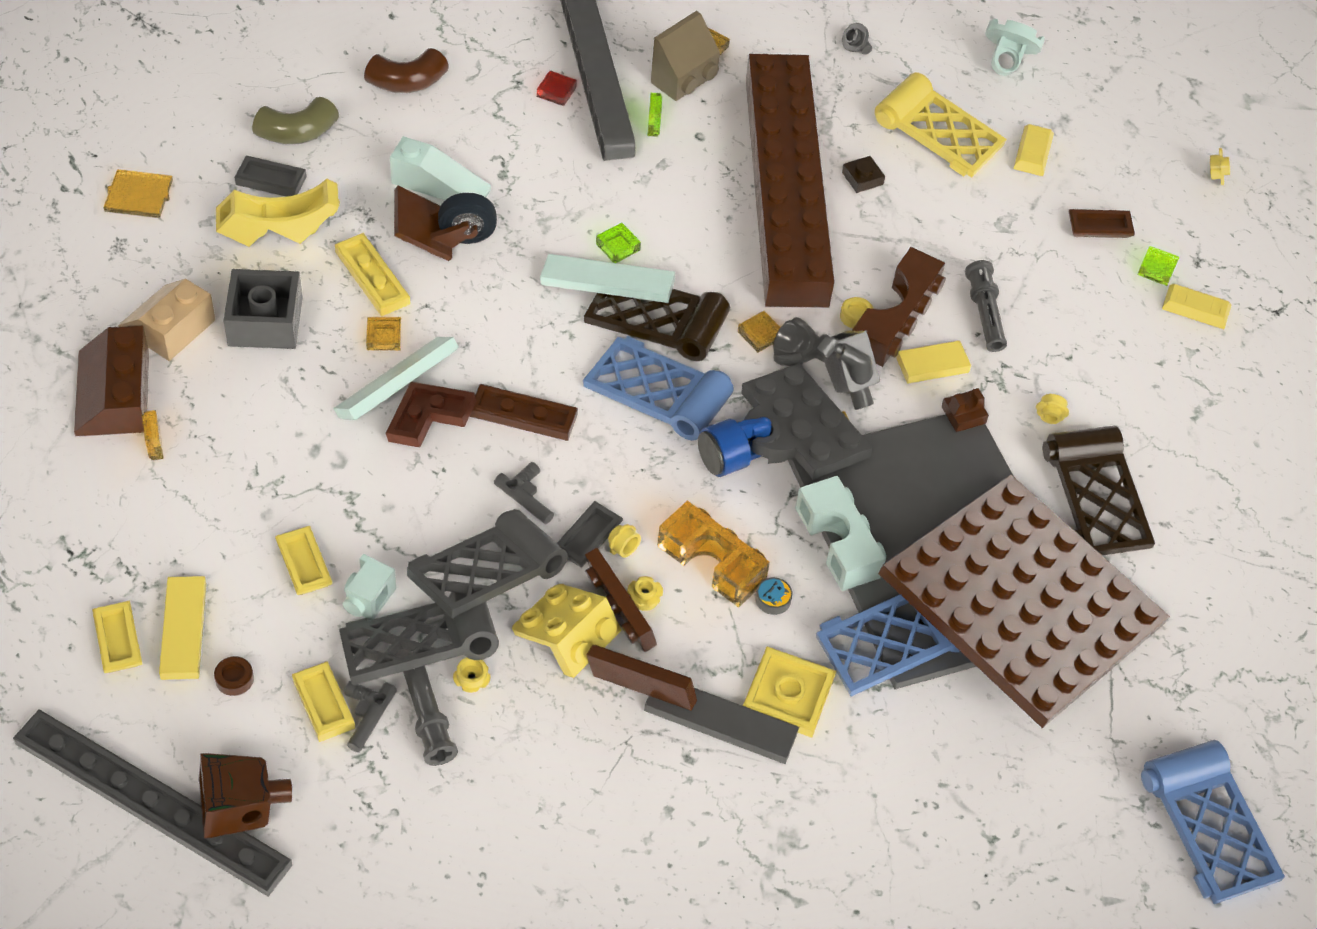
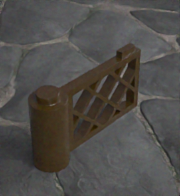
(692, 334)
(1084, 452)

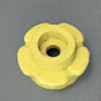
(1052, 408)
(624, 540)
(642, 600)
(467, 667)

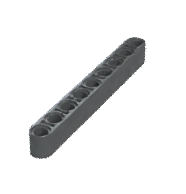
(599, 79)

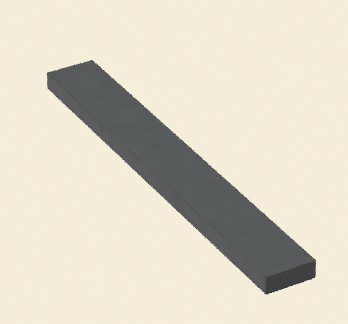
(150, 801)

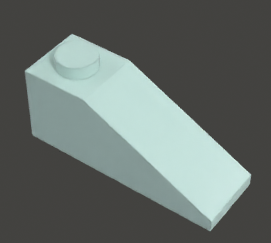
(432, 172)

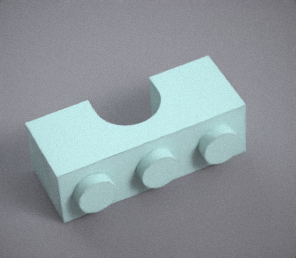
(831, 508)

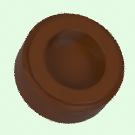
(233, 676)

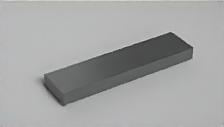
(731, 724)

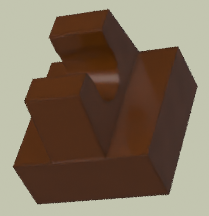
(965, 410)

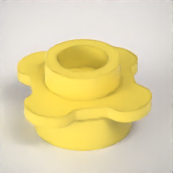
(1219, 166)

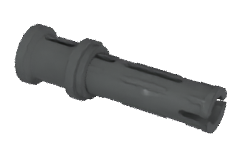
(984, 283)
(431, 723)

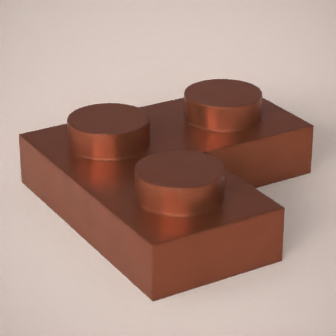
(425, 405)

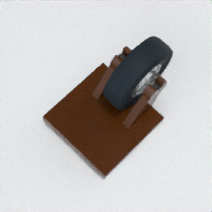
(437, 228)

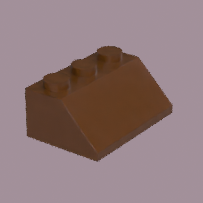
(112, 383)

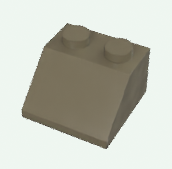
(684, 57)

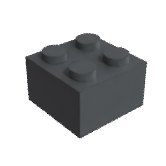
(263, 308)

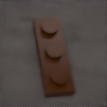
(635, 625)

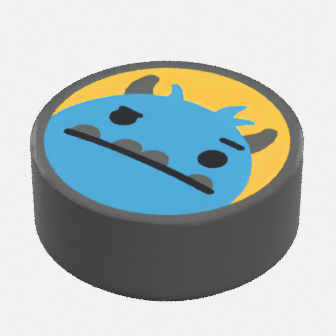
(773, 596)

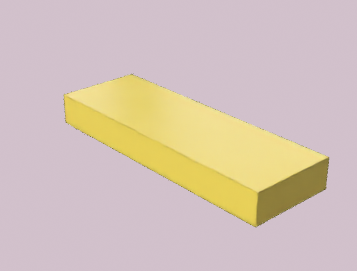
(372, 274)
(183, 628)

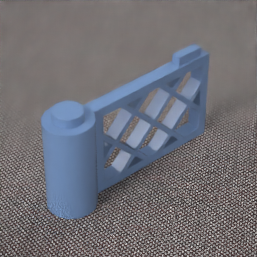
(696, 402)
(837, 626)
(1200, 771)

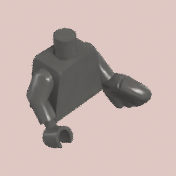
(845, 355)

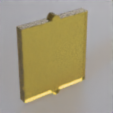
(138, 193)

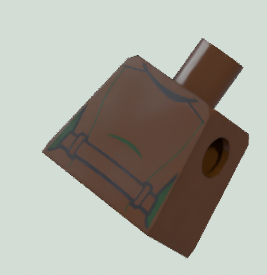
(237, 793)

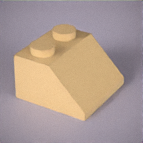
(173, 317)

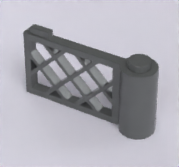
(521, 545)
(469, 632)

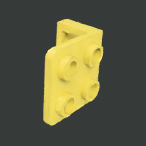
(569, 624)

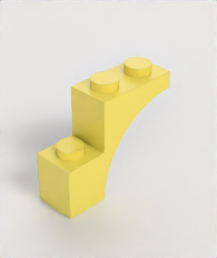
(294, 217)

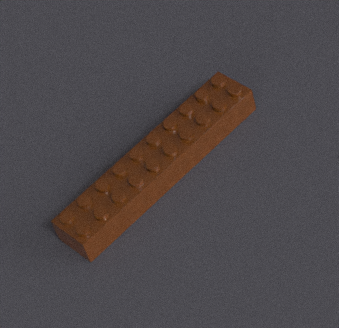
(788, 182)

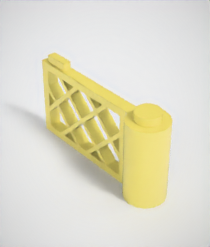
(913, 98)

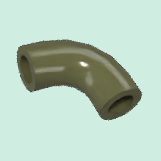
(297, 126)

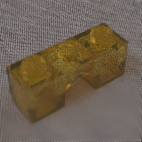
(694, 533)

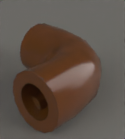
(406, 76)

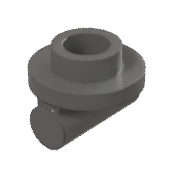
(856, 38)

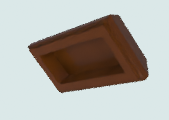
(1101, 223)

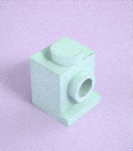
(369, 588)

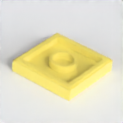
(790, 689)

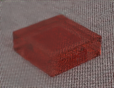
(556, 88)

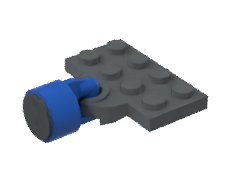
(786, 422)

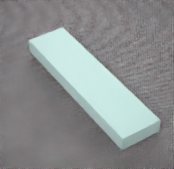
(608, 278)
(396, 378)

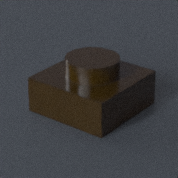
(863, 174)

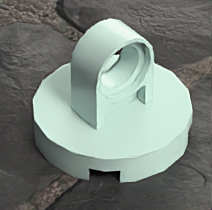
(1014, 40)

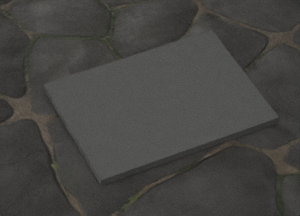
(906, 490)

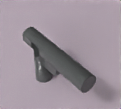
(524, 491)
(368, 710)

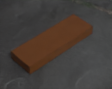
(524, 412)
(642, 677)

